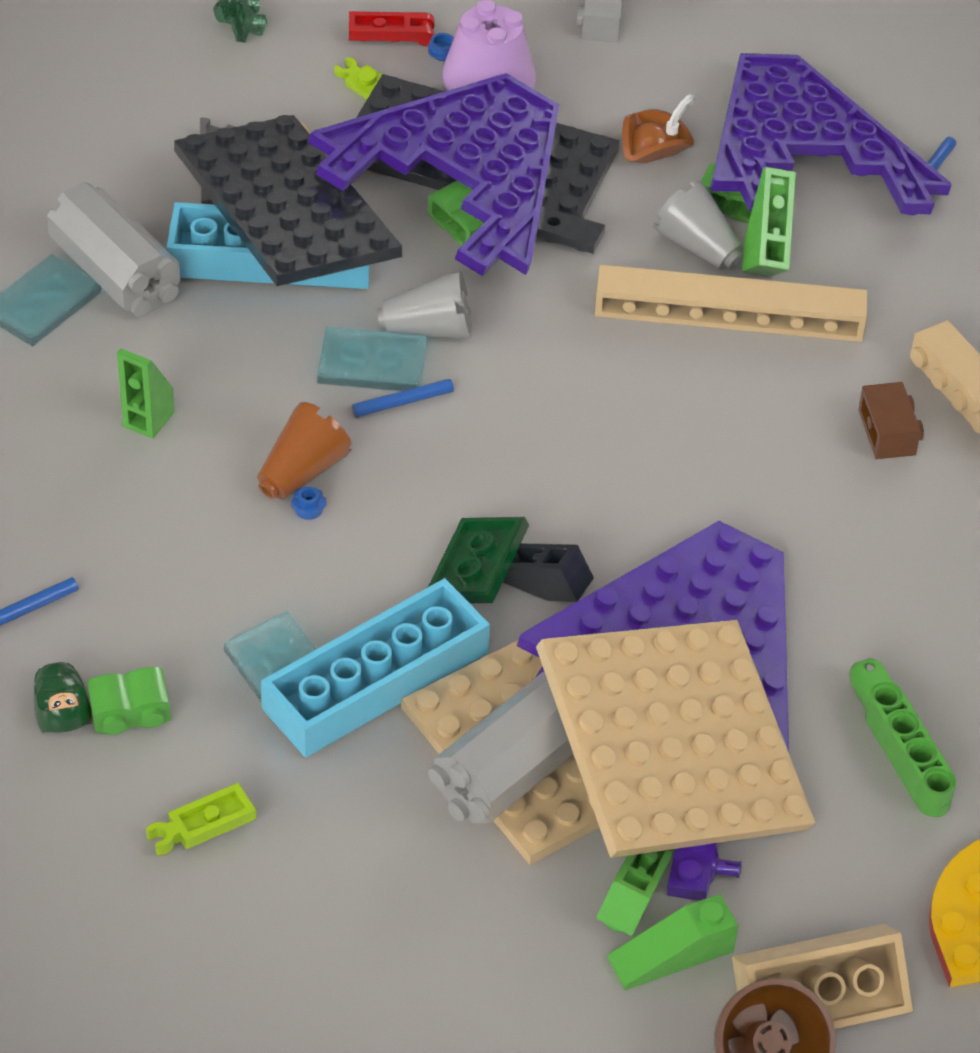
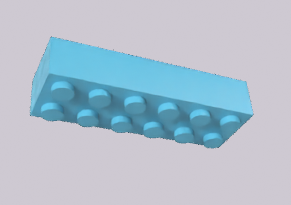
(213, 251)
(374, 667)

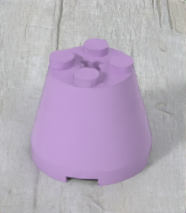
(488, 45)

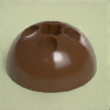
(789, 1010)

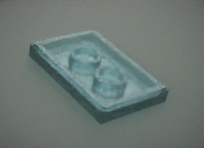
(45, 299)
(371, 359)

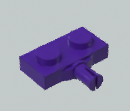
(695, 870)

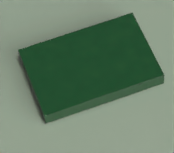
(481, 556)

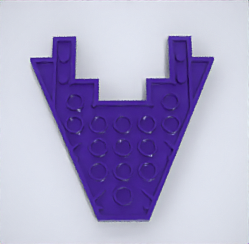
(790, 110)
(481, 134)
(698, 581)

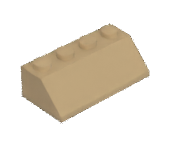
(853, 972)

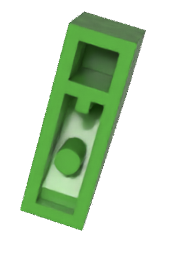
(770, 224)
(144, 394)
(633, 890)
(677, 943)

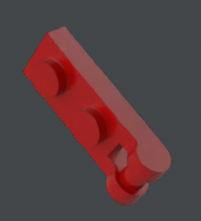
(391, 26)

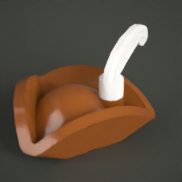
(656, 133)

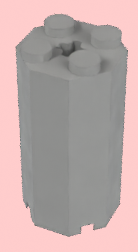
(114, 249)
(503, 755)

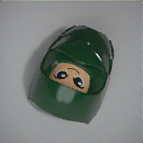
(60, 699)

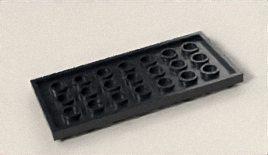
(575, 165)
(277, 204)

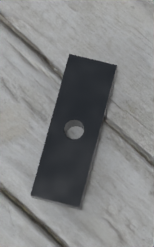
(569, 230)

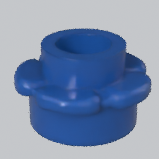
(440, 46)
(308, 502)

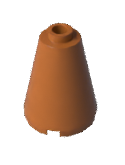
(302, 451)

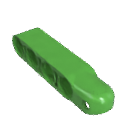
(904, 738)

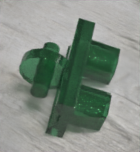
(242, 16)

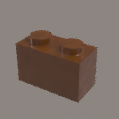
(890, 420)

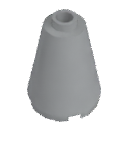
(700, 227)
(430, 309)

